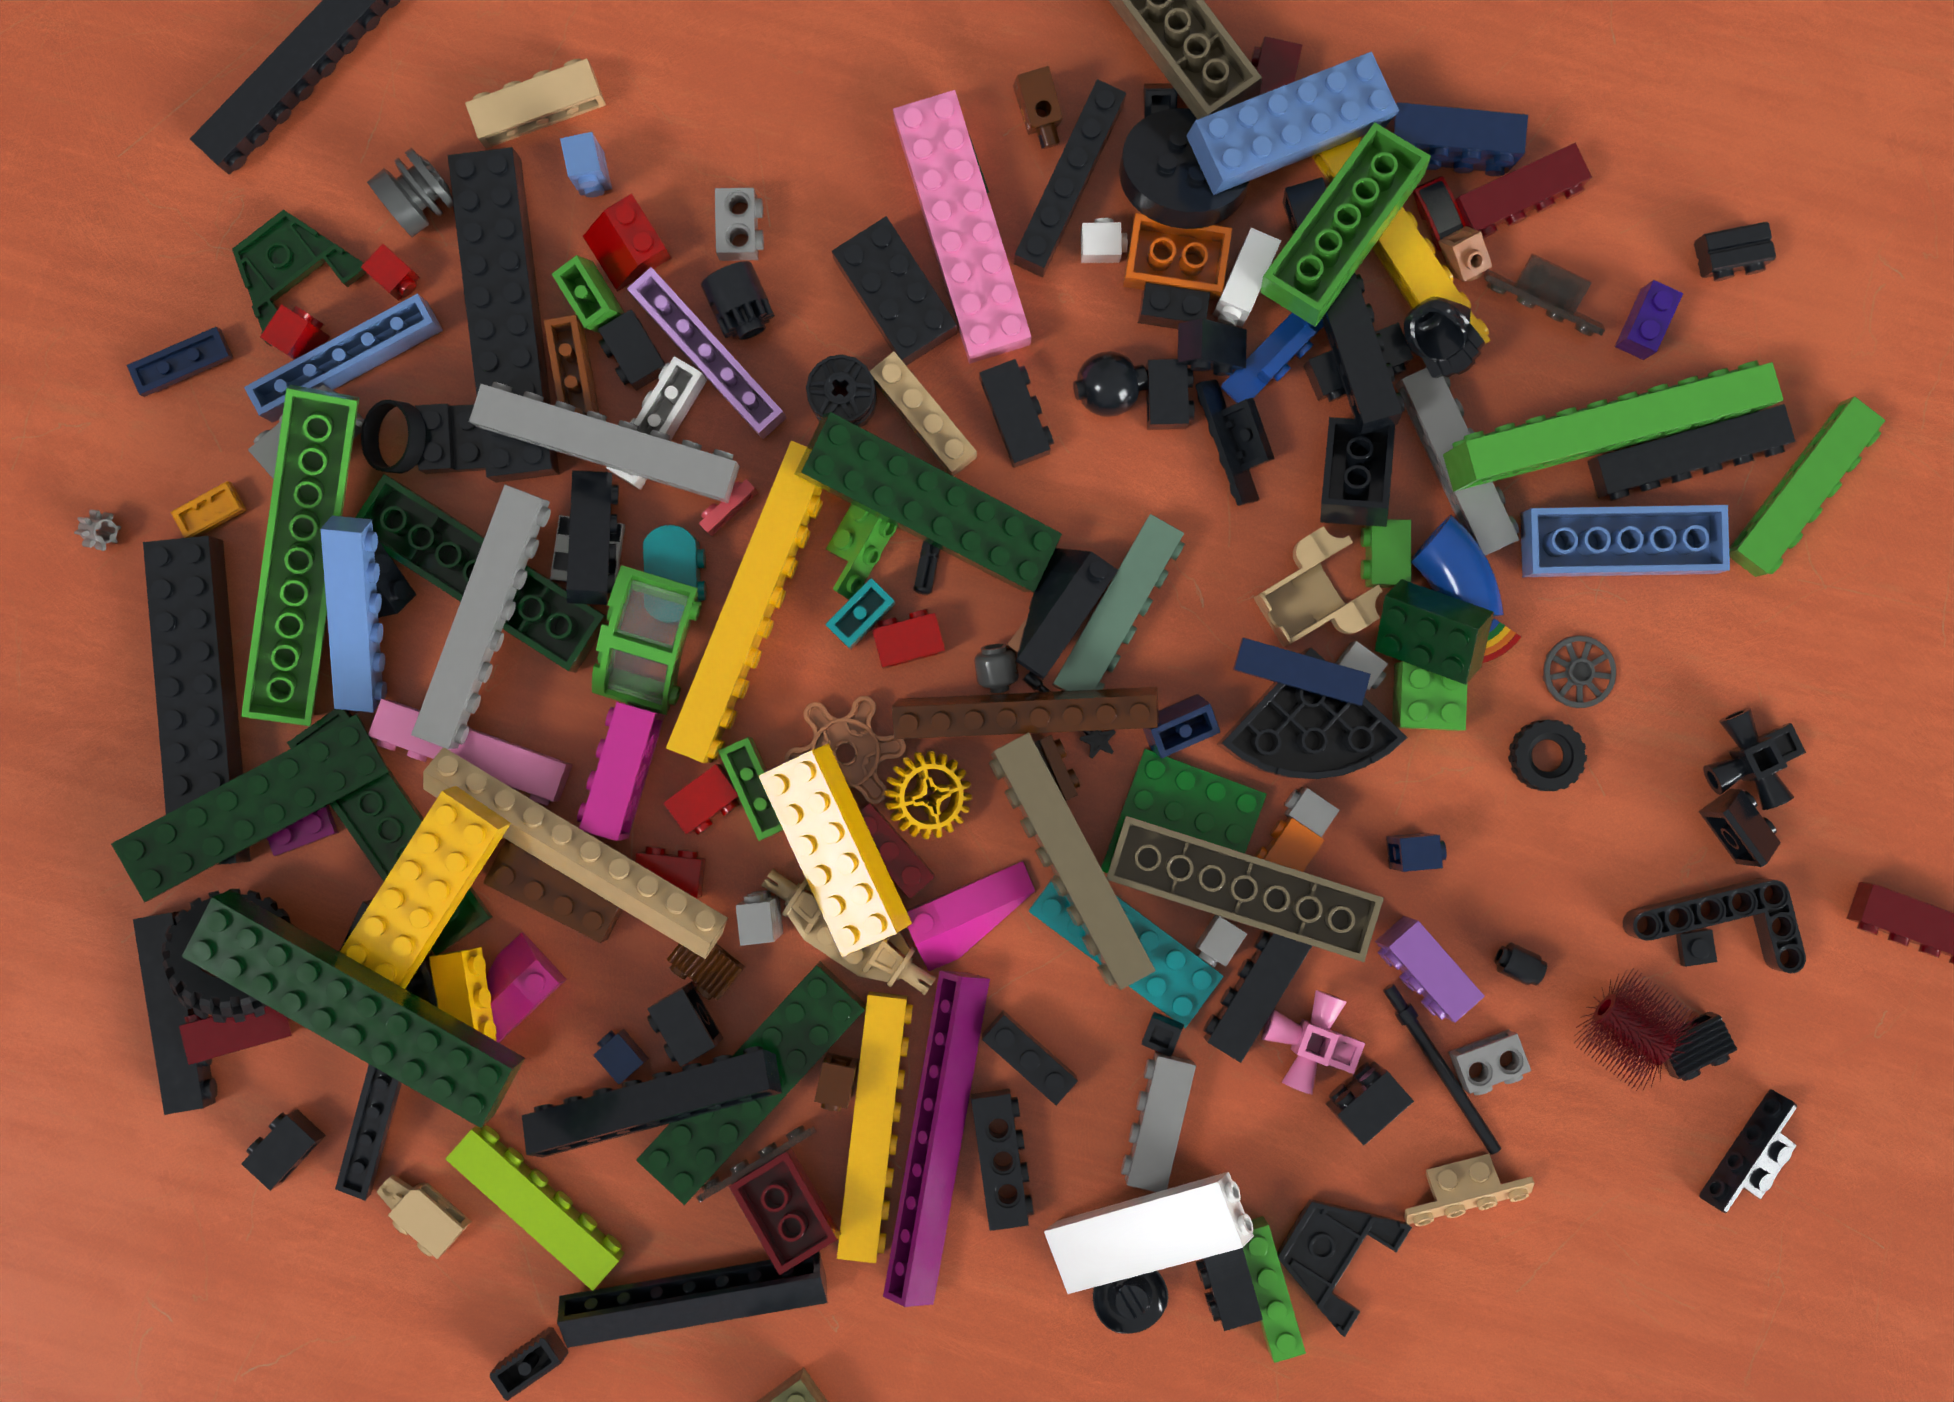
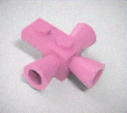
(1314, 1042)

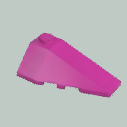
(961, 918)
(519, 983)

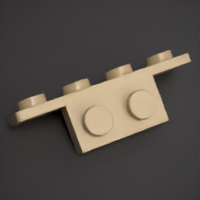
(1464, 1187)

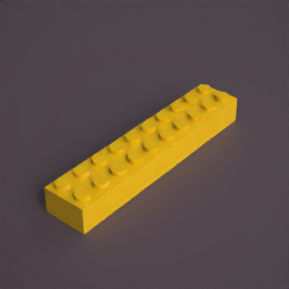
(747, 613)

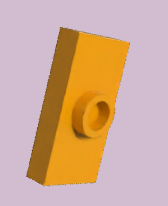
(208, 510)

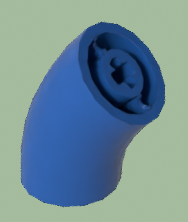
(1458, 567)

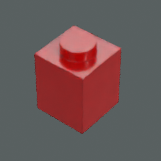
(391, 272)

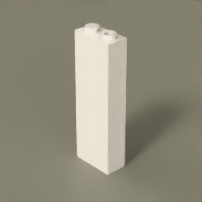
(1150, 1233)

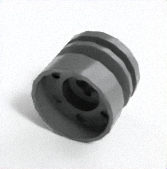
(411, 192)

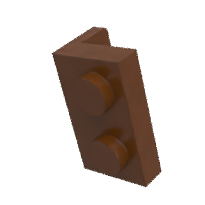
(1052, 754)

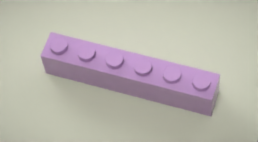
(707, 353)

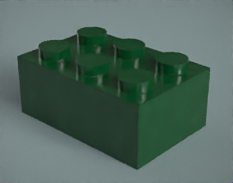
(1433, 631)

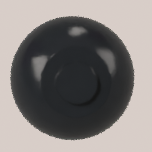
(1109, 383)

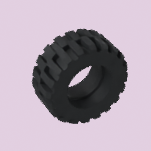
(194, 986)

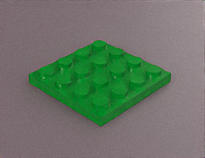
(1189, 803)

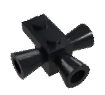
(1756, 759)

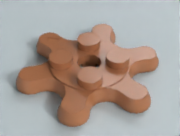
(856, 731)

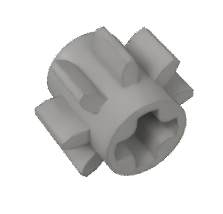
(106, 533)

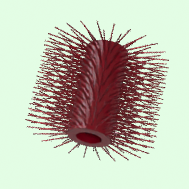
(1635, 1030)

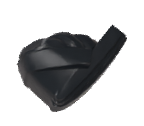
(1443, 336)

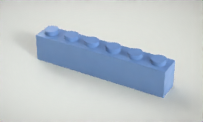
(347, 354)
(353, 613)

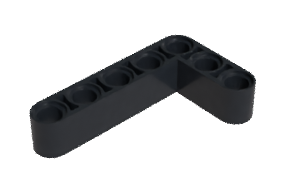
(1722, 911)

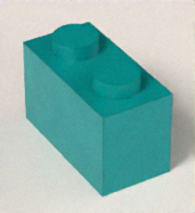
(861, 613)

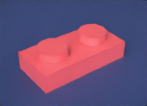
(718, 515)

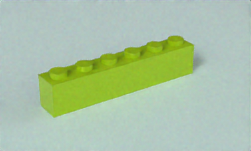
(536, 1205)

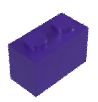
(1648, 320)

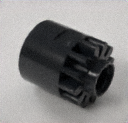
(738, 300)

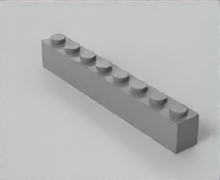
(604, 442)
(481, 618)

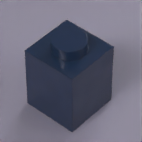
(619, 1055)

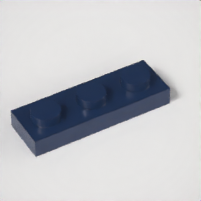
(179, 361)

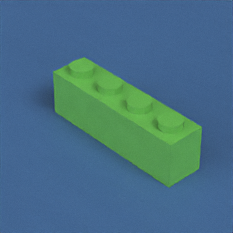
(1278, 1316)

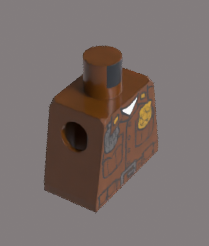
(1037, 91)

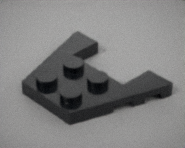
(1323, 1247)

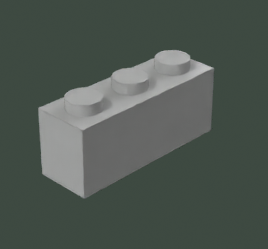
(759, 918)

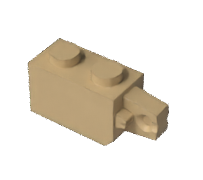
(423, 1215)

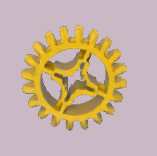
(952, 790)

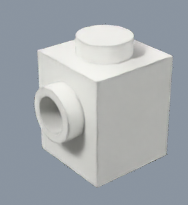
(1102, 241)

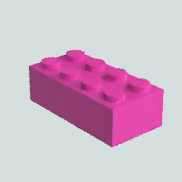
(620, 771)

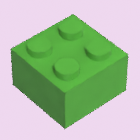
(1427, 700)

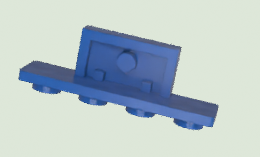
(1271, 358)

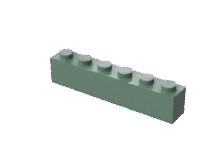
(1120, 605)

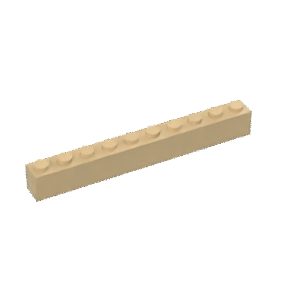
(583, 856)

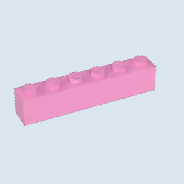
(508, 762)

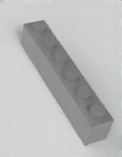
(1439, 424)

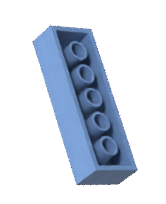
(1291, 123)
(1625, 541)

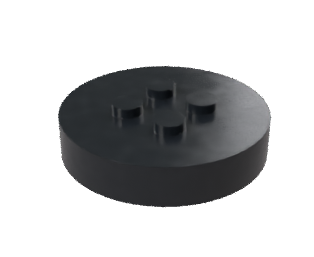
(1165, 177)

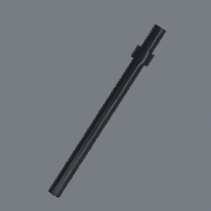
(1408, 1016)

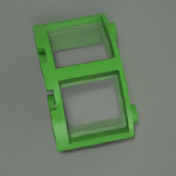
(644, 640)

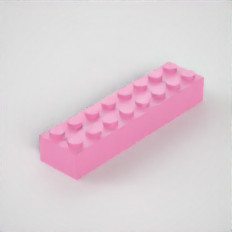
(962, 226)

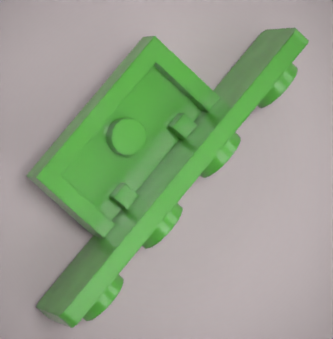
(860, 543)

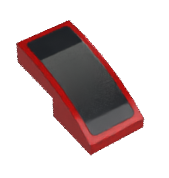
(1439, 209)

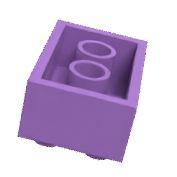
(1428, 969)

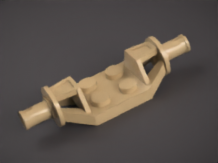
(874, 962)

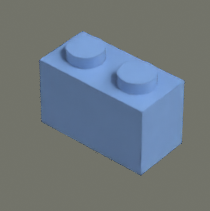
(586, 164)

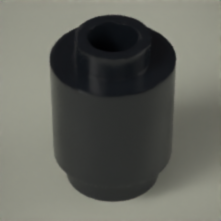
(1520, 964)

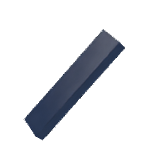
(1301, 671)

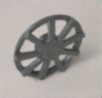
(1579, 672)

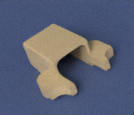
(1309, 598)

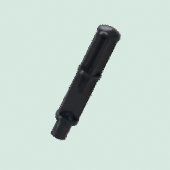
(926, 569)

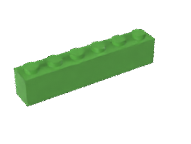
(1805, 487)

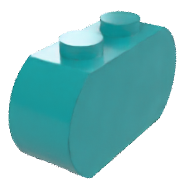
(675, 556)

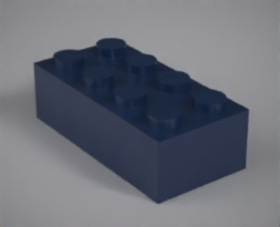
(1463, 137)

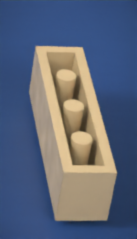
(535, 103)
(923, 414)

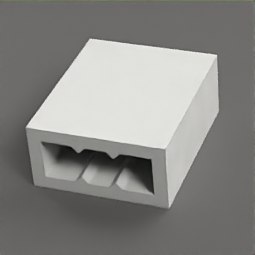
(1246, 278)

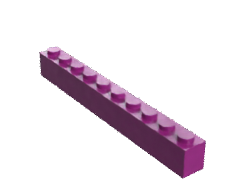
(936, 1138)

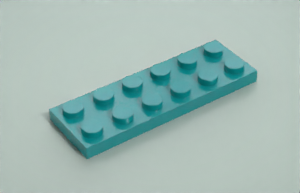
(1180, 978)

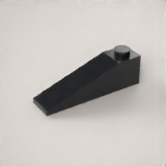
(1060, 605)

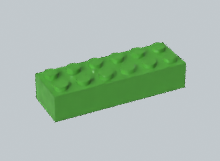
(1344, 224)

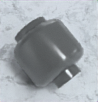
(996, 667)

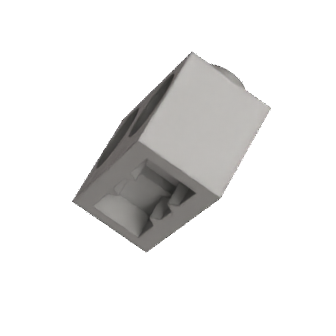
(730, 225)
(1488, 1053)

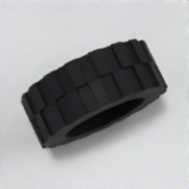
(1568, 740)

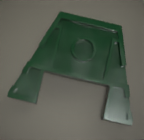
(282, 256)

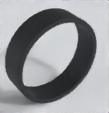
(370, 436)

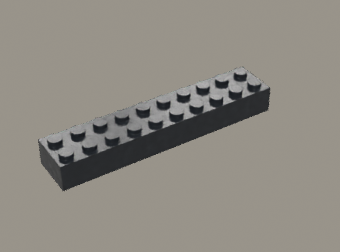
(501, 297)
(193, 669)

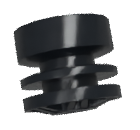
(844, 371)

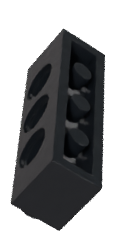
(1001, 1211)

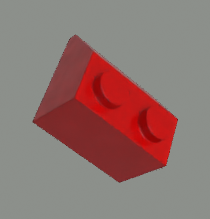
(625, 242)

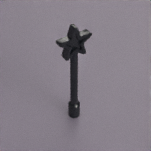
(1096, 739)

